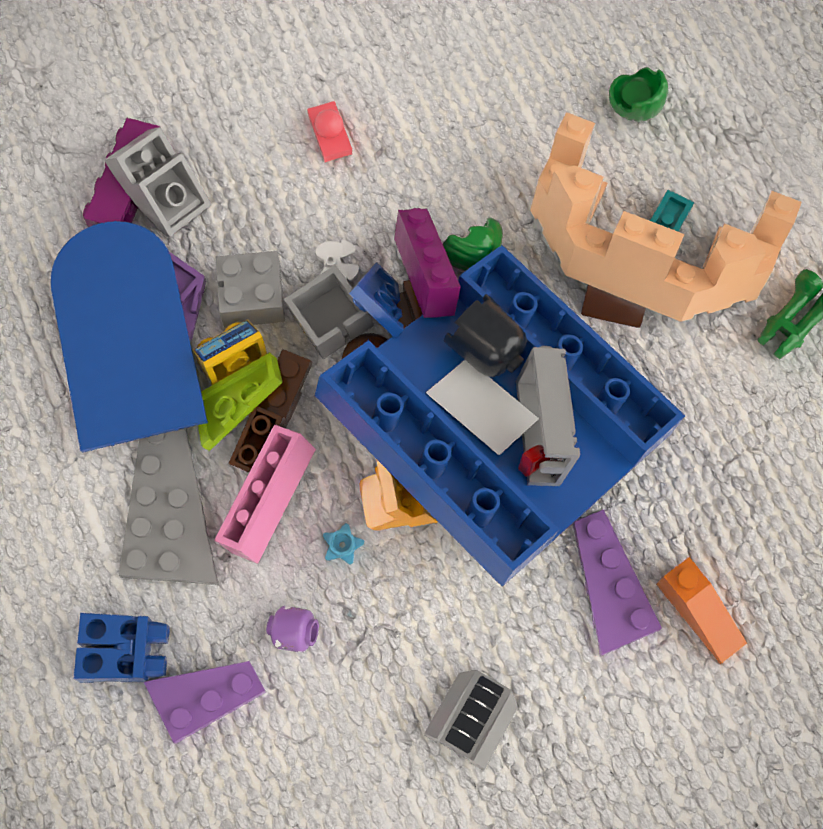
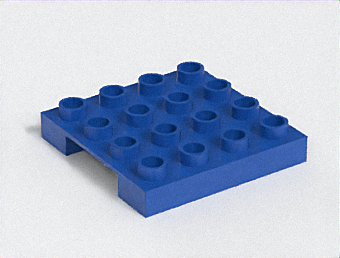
(453, 472)

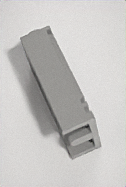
(546, 393)

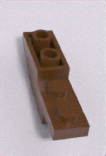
(273, 410)

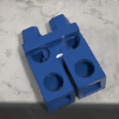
(119, 648)

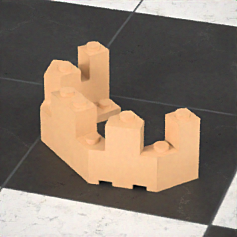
(640, 254)

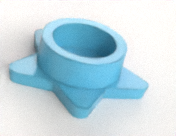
(342, 535)

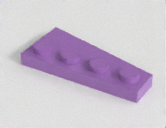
(615, 594)

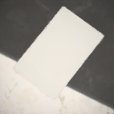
(482, 406)

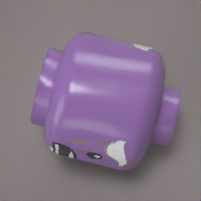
(293, 629)

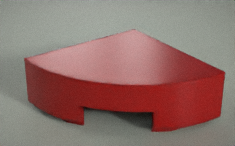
(531, 460)

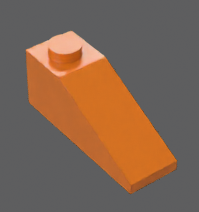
(702, 609)

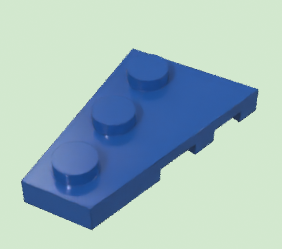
(378, 296)

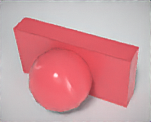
(329, 131)

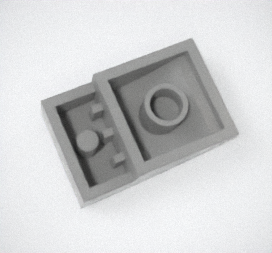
(159, 181)

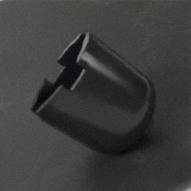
(488, 338)

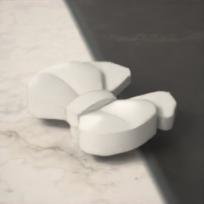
(331, 253)

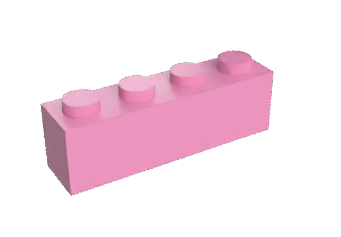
(265, 494)

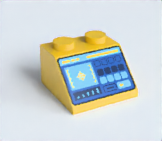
(230, 350)

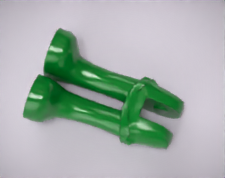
(807, 287)

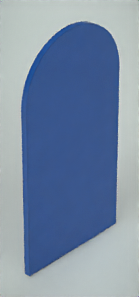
(124, 336)

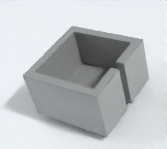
(250, 288)
(328, 312)

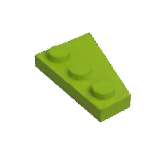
(236, 397)

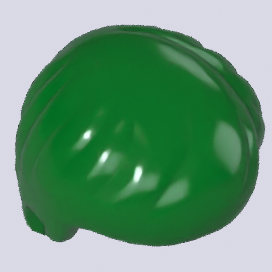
(639, 95)
(478, 244)

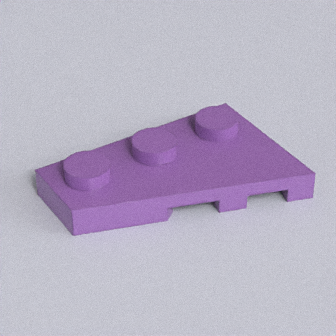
(202, 697)

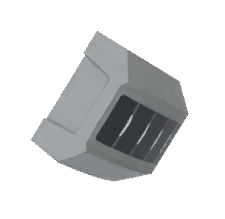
(473, 717)

